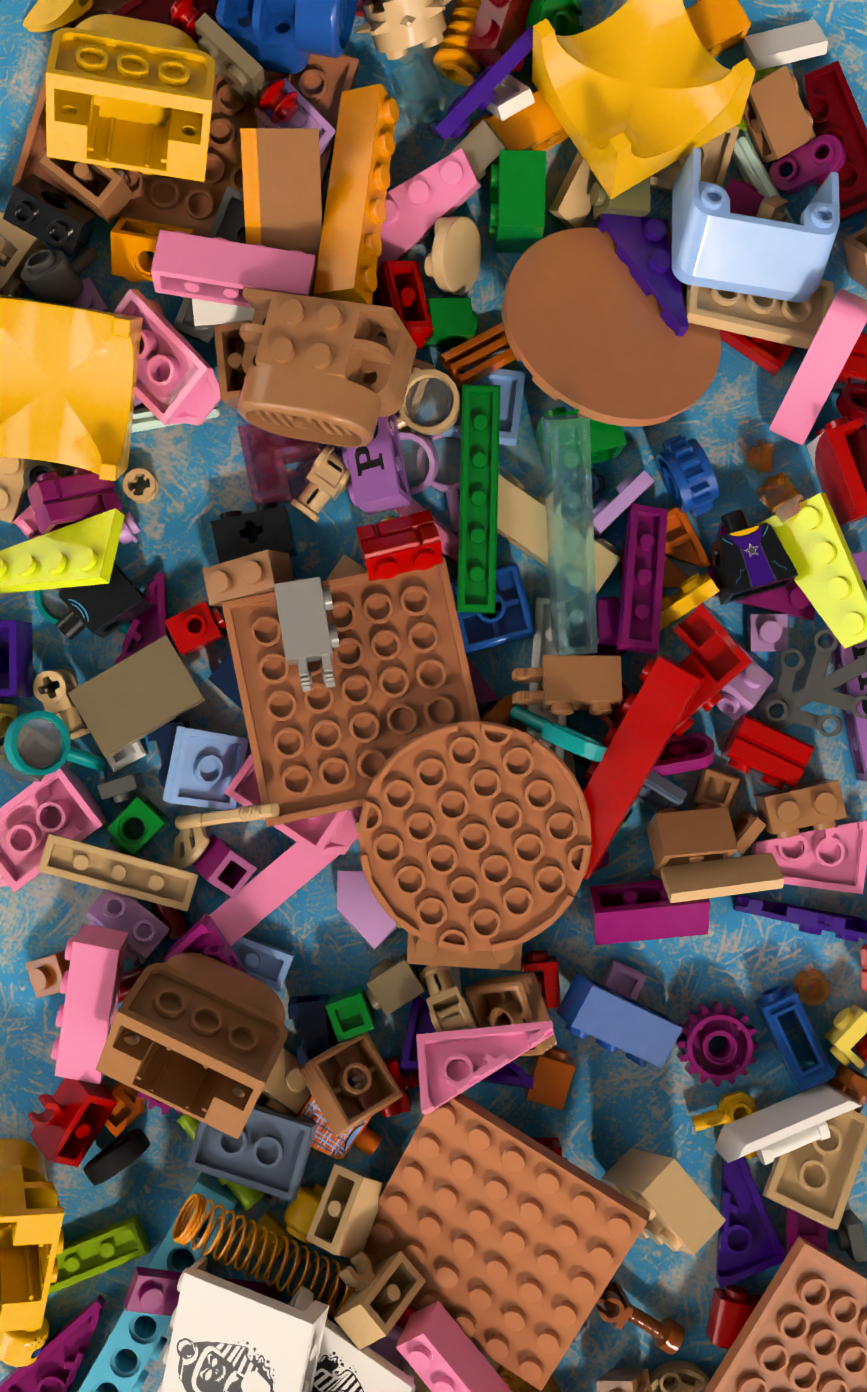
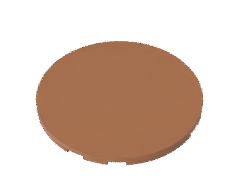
(597, 335)
(474, 836)

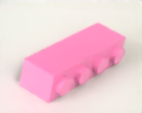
(222, 268)
(90, 1000)
(445, 1354)

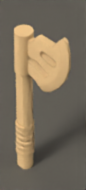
(196, 824)

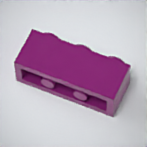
(643, 913)

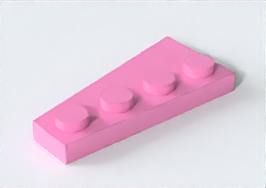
(421, 200)

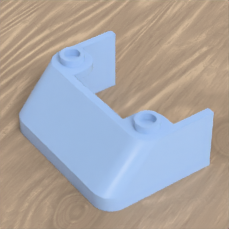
(747, 251)

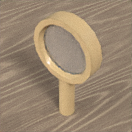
(430, 403)

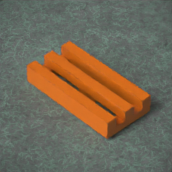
(476, 351)

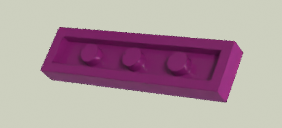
(642, 579)
(156, 1291)

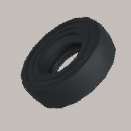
(116, 1156)

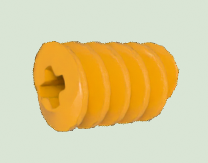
(452, 57)

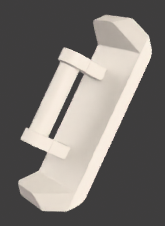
(784, 1124)

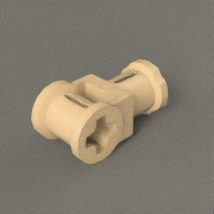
(324, 483)
(60, 701)
(447, 1006)

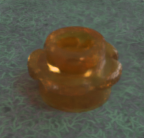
(761, 457)
(820, 991)

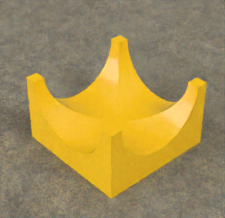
(637, 90)
(67, 384)

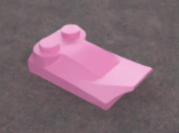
(170, 373)
(52, 806)
(319, 834)

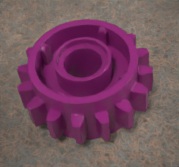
(734, 1054)

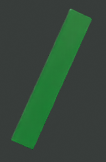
(478, 499)

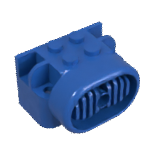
(288, 31)

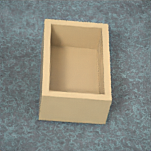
(677, 1206)

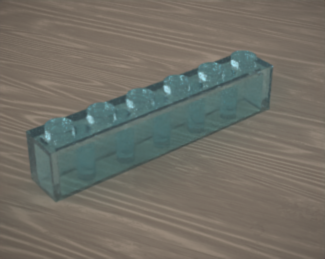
(570, 533)

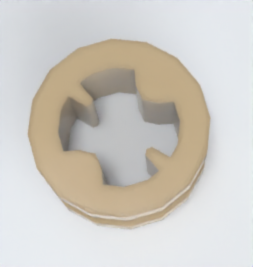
(132, 478)

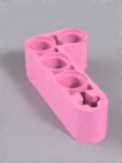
(821, 367)

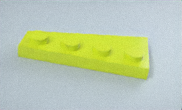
(65, 557)
(825, 568)

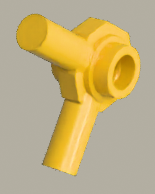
(730, 1108)

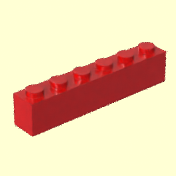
(635, 748)

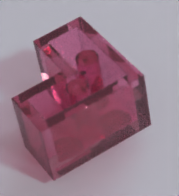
(267, 461)

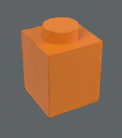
(552, 1078)

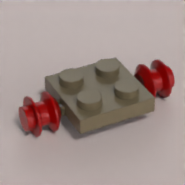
(234, 63)

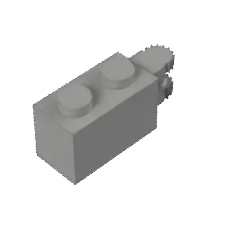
(306, 627)

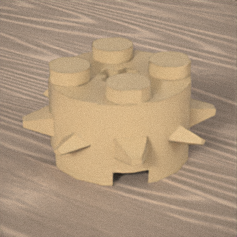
(404, 24)

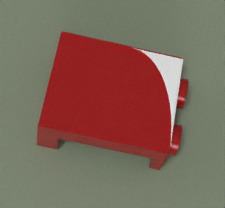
(838, 471)

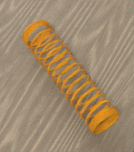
(188, 1228)

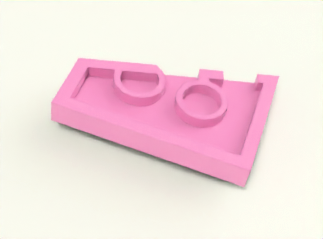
(822, 858)

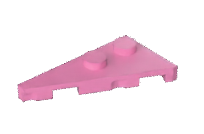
(461, 1058)

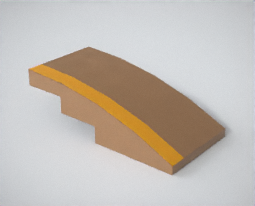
(282, 188)

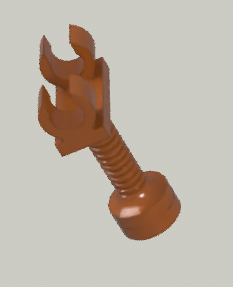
(667, 1333)

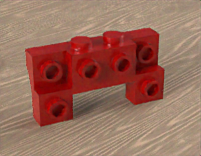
(713, 656)

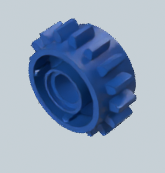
(687, 475)

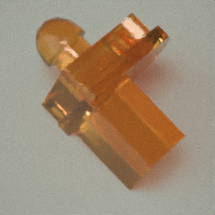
(780, 496)

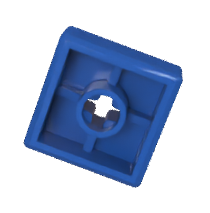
(510, 622)

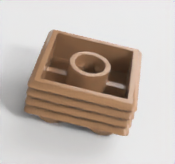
(509, 1002)
(338, 1101)

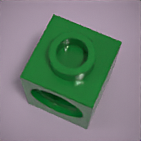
(451, 321)
(152, 818)
(350, 1013)

